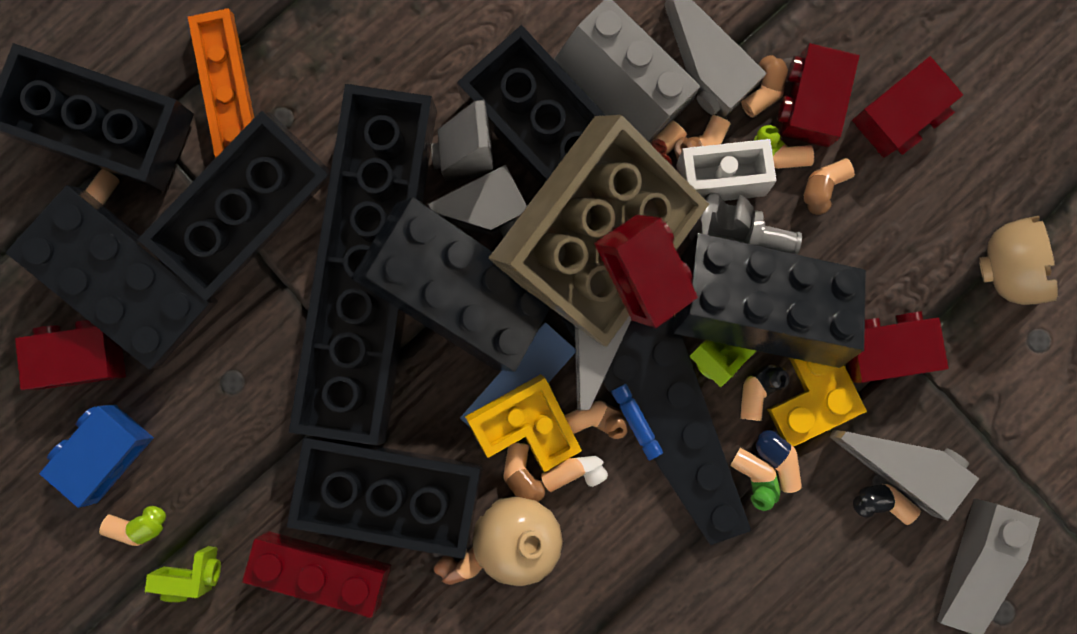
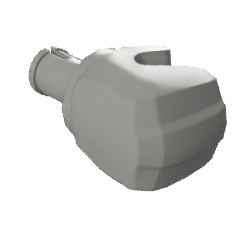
(743, 225)

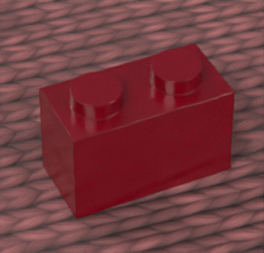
(818, 95)
(907, 108)
(647, 269)
(899, 349)
(67, 357)

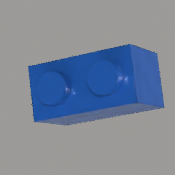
(95, 454)

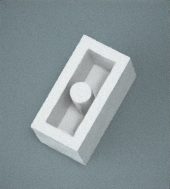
(729, 169)

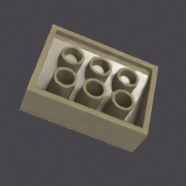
(591, 192)

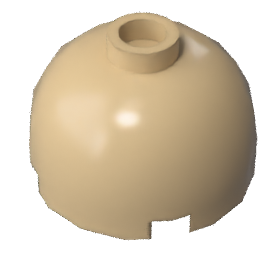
(1019, 262)
(517, 541)

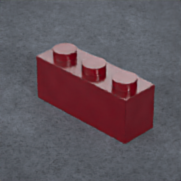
(317, 573)

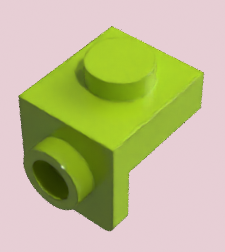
(720, 360)
(179, 583)

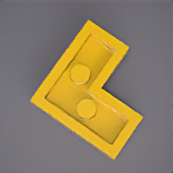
(824, 404)
(528, 413)

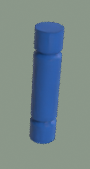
(637, 422)

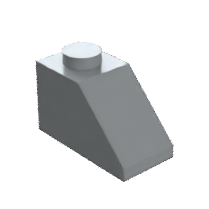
(483, 205)

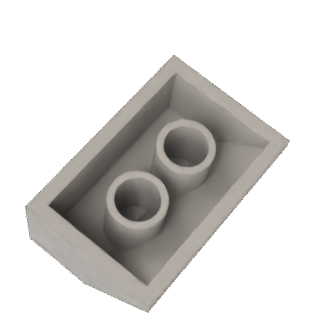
(626, 70)

